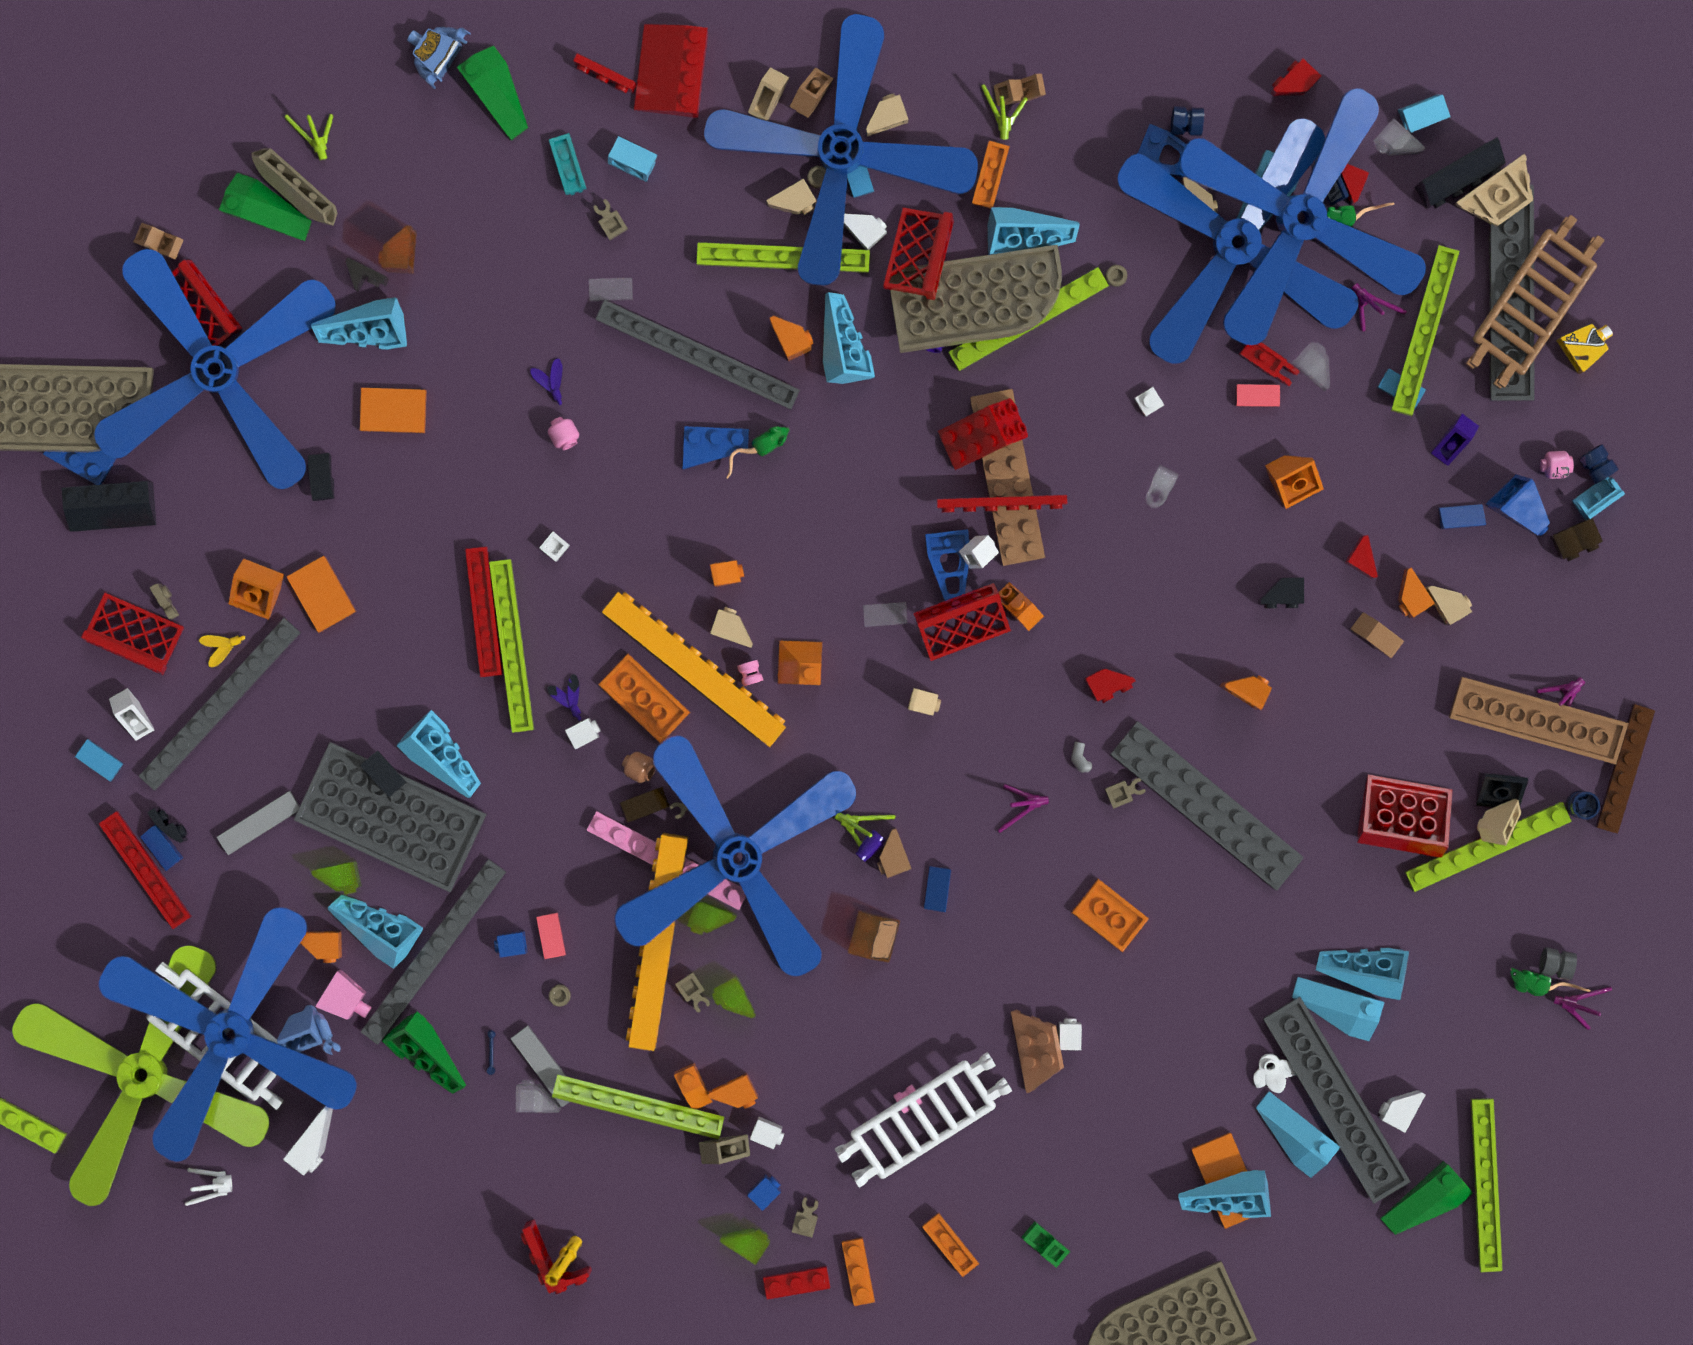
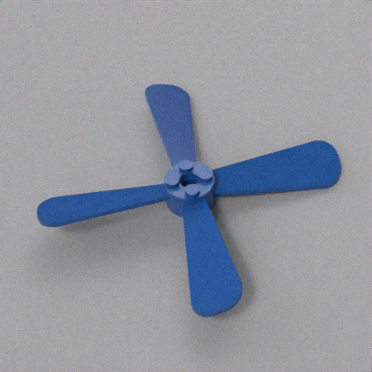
(935, 166)
(1258, 301)
(291, 317)
(1183, 324)
(655, 910)
(145, 991)

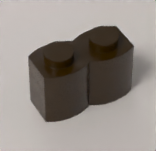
(1576, 539)

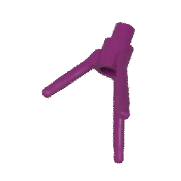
(1366, 298)
(1569, 690)
(1031, 802)
(1570, 1004)

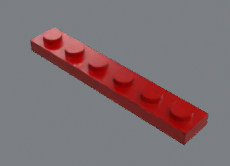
(1010, 503)
(483, 611)
(145, 870)

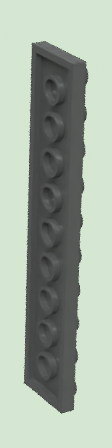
(1508, 249)
(1207, 805)
(1336, 1100)

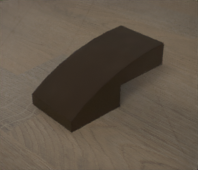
(644, 804)

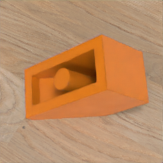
(726, 573)
(1413, 595)
(324, 945)
(692, 1086)
(736, 1092)

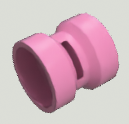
(747, 668)
(898, 1096)

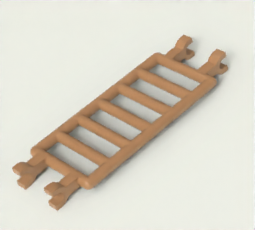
(1525, 269)

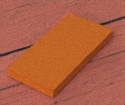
(644, 698)
(1219, 1160)

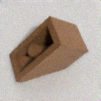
(811, 92)
(893, 856)

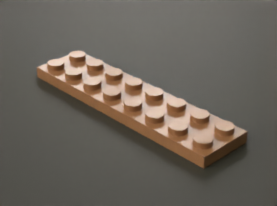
(1009, 477)
(1538, 720)

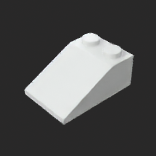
(308, 1150)

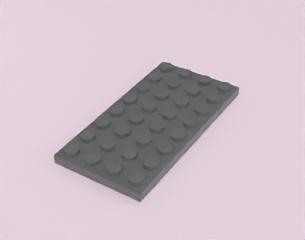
(410, 830)

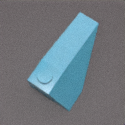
(371, 324)
(434, 751)
(1238, 1193)

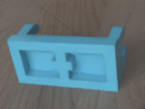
(1424, 113)
(632, 159)
(1598, 498)

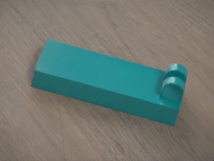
(567, 164)

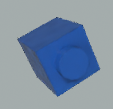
(511, 944)
(765, 1191)

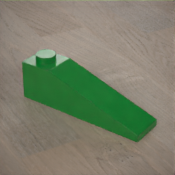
(493, 84)
(256, 203)
(422, 1046)
(1431, 1197)

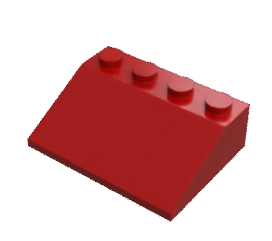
(671, 69)
(1405, 816)

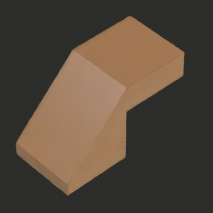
(1016, 90)
(158, 240)
(1377, 635)

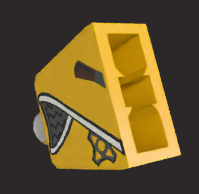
(1585, 346)

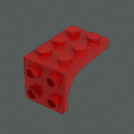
(983, 433)
(540, 1257)

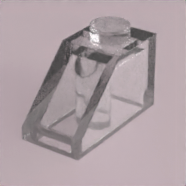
(1397, 141)
(1315, 364)
(534, 1098)

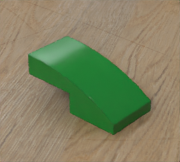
(1045, 1244)

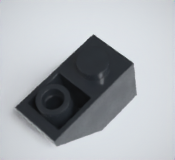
(1284, 591)

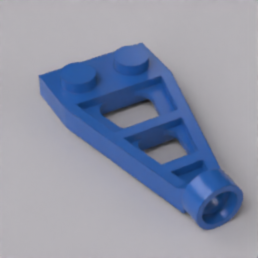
(1153, 144)
(948, 543)

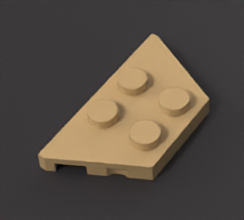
(1501, 194)

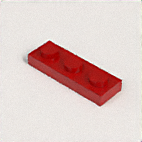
(604, 74)
(796, 1282)

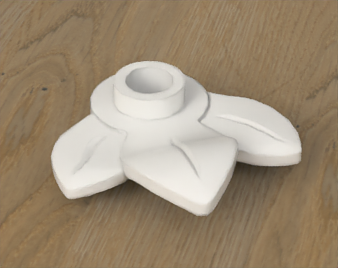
(1274, 1075)

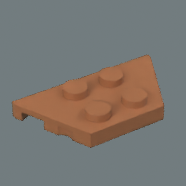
(1037, 1049)

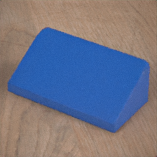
(1462, 516)
(161, 847)
(937, 889)

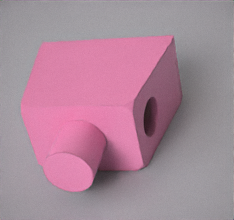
(343, 997)

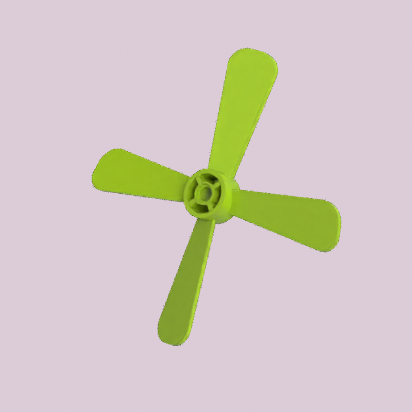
(58, 1036)

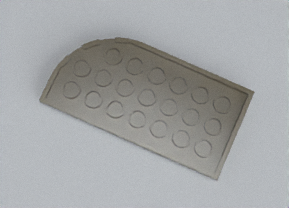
(978, 299)
(61, 405)
(1185, 1312)

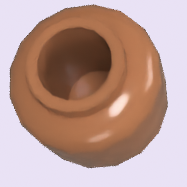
(638, 767)

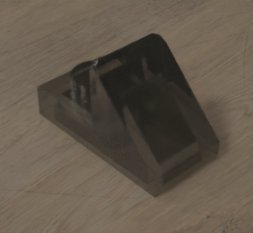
(359, 273)

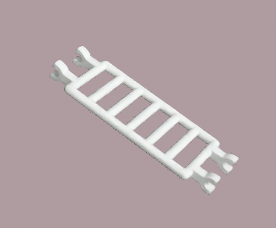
(219, 1001)
(984, 1063)

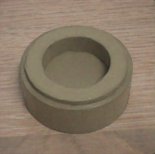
(816, 176)
(1116, 275)
(559, 995)

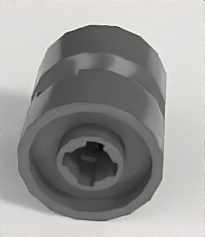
(1555, 963)

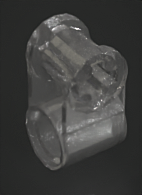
(1161, 483)

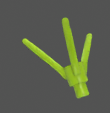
(1004, 122)
(317, 143)
(851, 822)

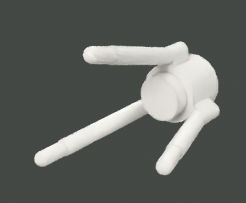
(222, 1184)

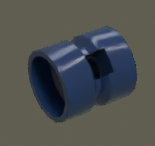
(1187, 121)
(1598, 464)
(1583, 804)

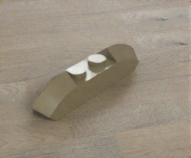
(294, 186)

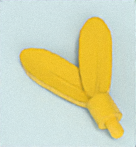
(225, 646)

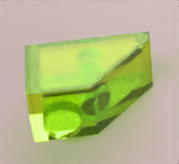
(340, 877)
(708, 918)
(733, 998)
(747, 1243)

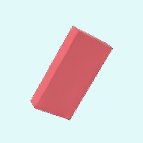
(1257, 395)
(551, 935)

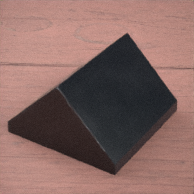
(1499, 789)

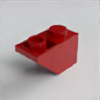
(1297, 81)
(1106, 682)

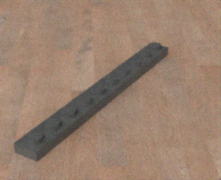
(697, 354)
(219, 704)
(433, 951)

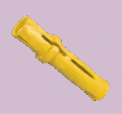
(566, 1255)

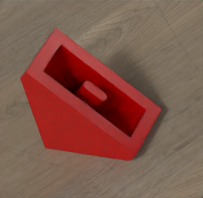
(1354, 181)
(1362, 558)

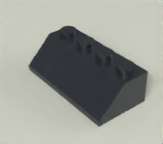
(1461, 173)
(109, 506)

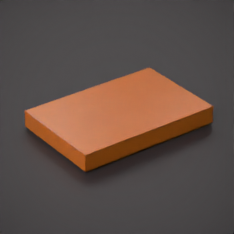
(393, 410)
(321, 594)
(1110, 915)

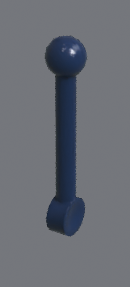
(491, 1034)

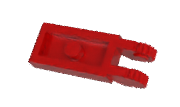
(1268, 361)

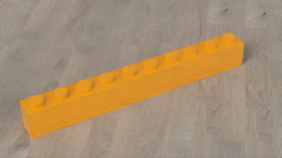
(694, 669)
(656, 953)

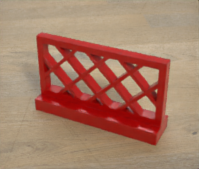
(937, 256)
(211, 300)
(958, 608)
(124, 650)

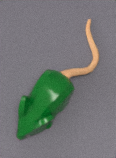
(1347, 215)
(763, 444)
(1536, 983)

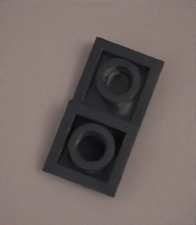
(321, 477)
(174, 830)

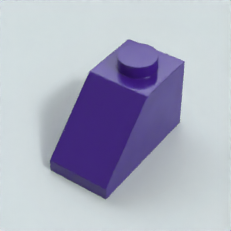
(1455, 439)

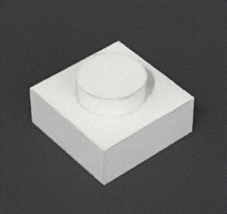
(1149, 401)
(554, 546)

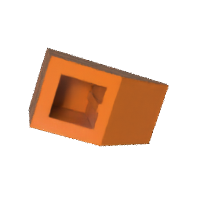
(1020, 606)

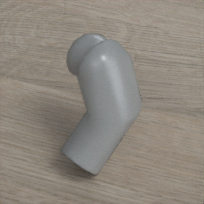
(1079, 760)

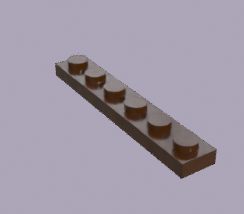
(1625, 769)

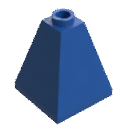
(1521, 504)

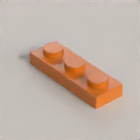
(990, 175)
(950, 1244)
(858, 1271)

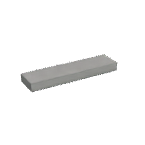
(258, 823)
(538, 1058)

